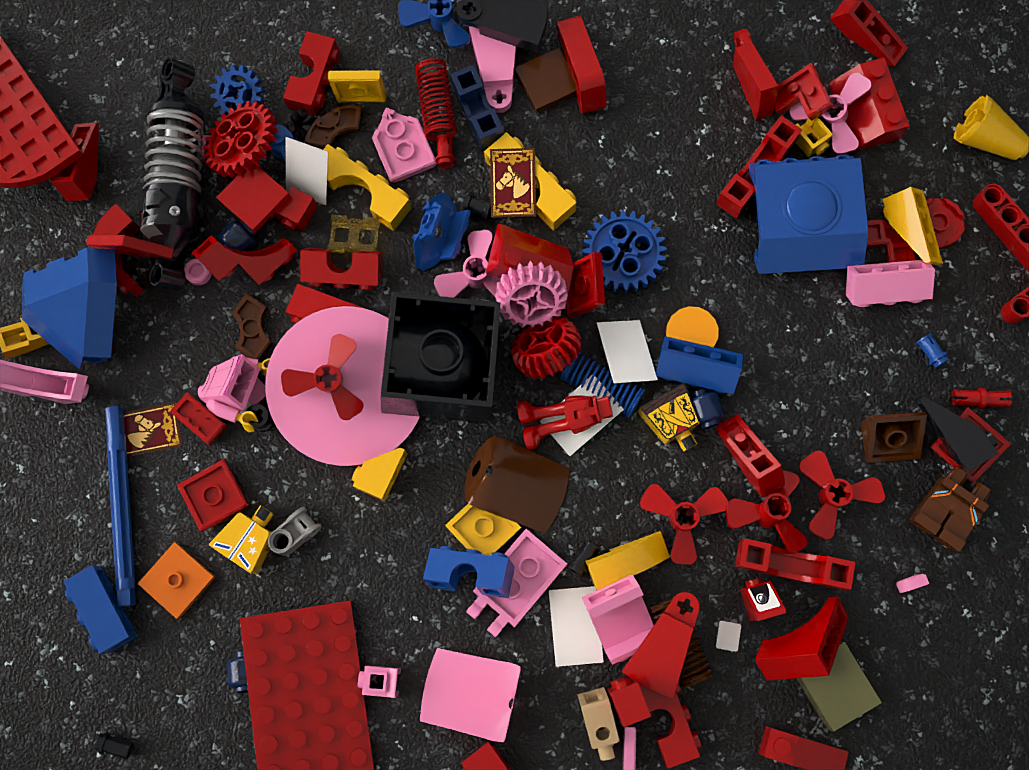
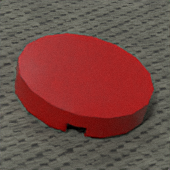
(946, 220)

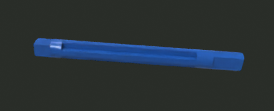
(120, 507)

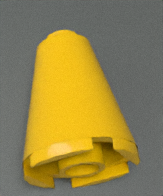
(992, 130)

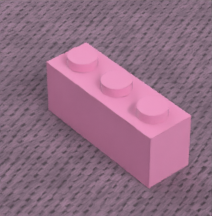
(890, 283)

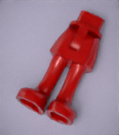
(580, 415)

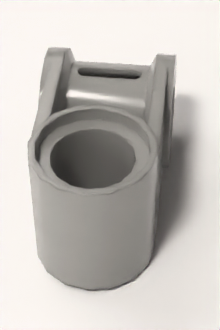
(294, 531)

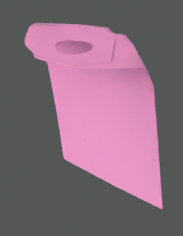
(470, 694)

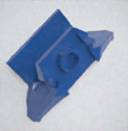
(432, 250)

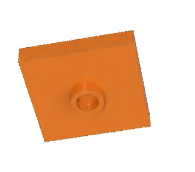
(176, 580)

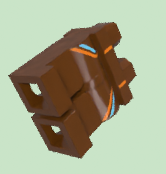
(951, 510)

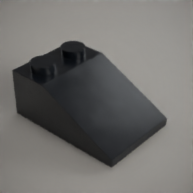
(963, 440)

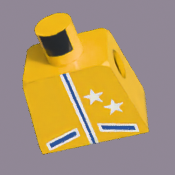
(245, 540)

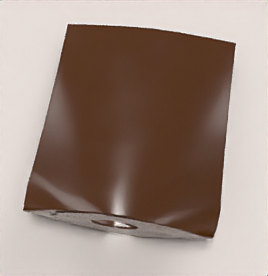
(520, 487)

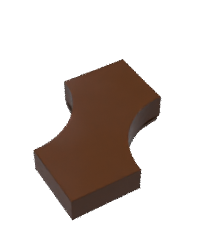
(252, 338)

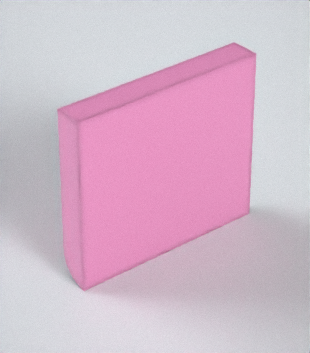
(258, 393)

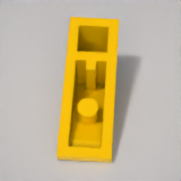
(910, 217)

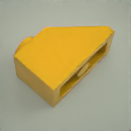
(379, 473)

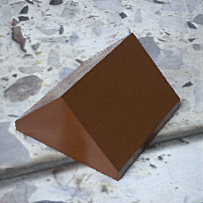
(893, 437)

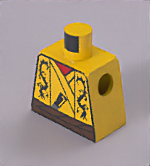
(672, 417)

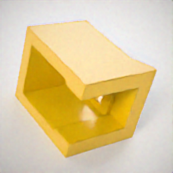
(819, 132)

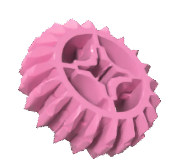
(533, 301)

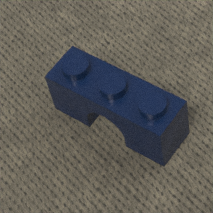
(476, 108)

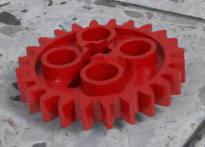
(240, 139)

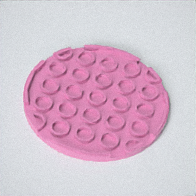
(311, 418)

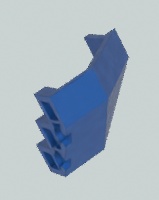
(74, 304)

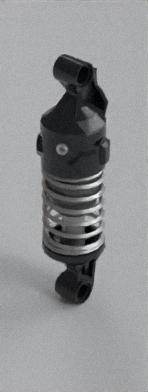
(172, 197)

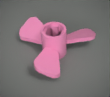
(843, 138)
(454, 283)

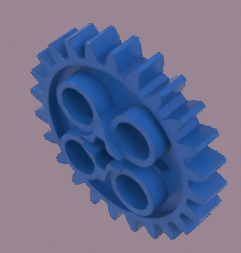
(645, 261)

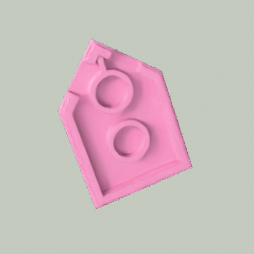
(402, 146)

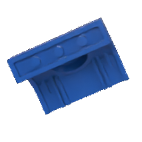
(810, 214)

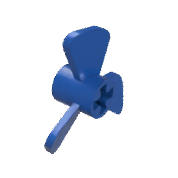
(415, 13)

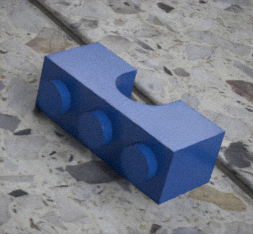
(447, 566)

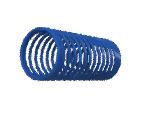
(628, 411)

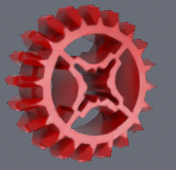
(546, 348)

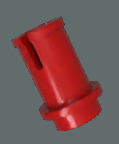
(445, 155)

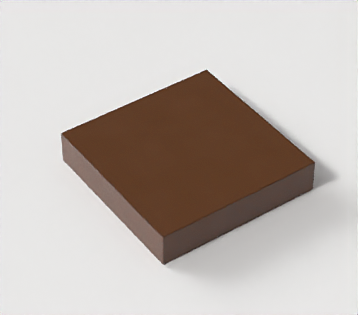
(546, 80)

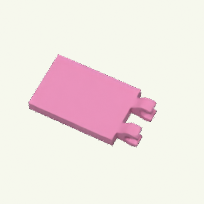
(533, 573)

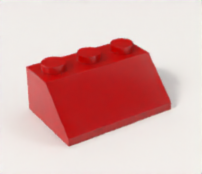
(878, 113)
(517, 247)

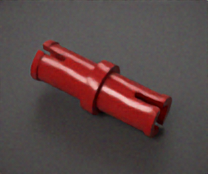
(981, 398)

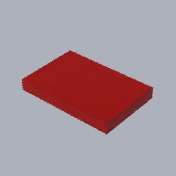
(130, 246)

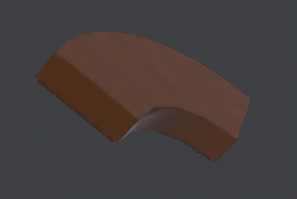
(334, 124)

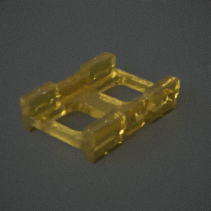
(354, 227)

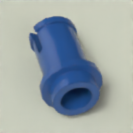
(933, 351)

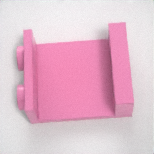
(619, 617)

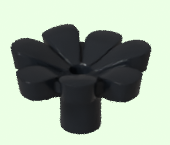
(300, 124)

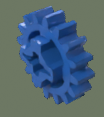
(228, 84)

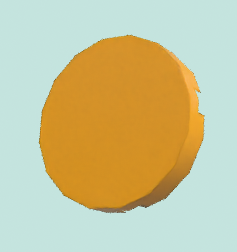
(694, 326)

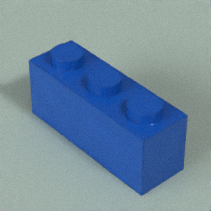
(699, 365)
(98, 609)

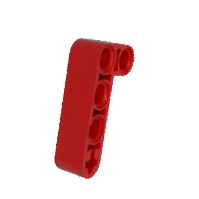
(582, 64)

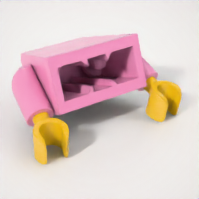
(230, 387)

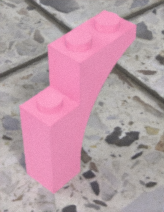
(42, 383)

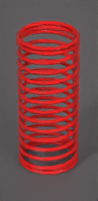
(448, 126)

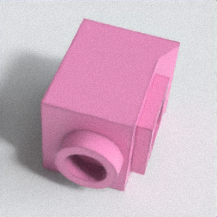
(389, 685)

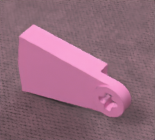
(496, 67)

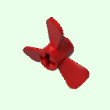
(297, 382)
(819, 471)
(659, 502)
(741, 513)

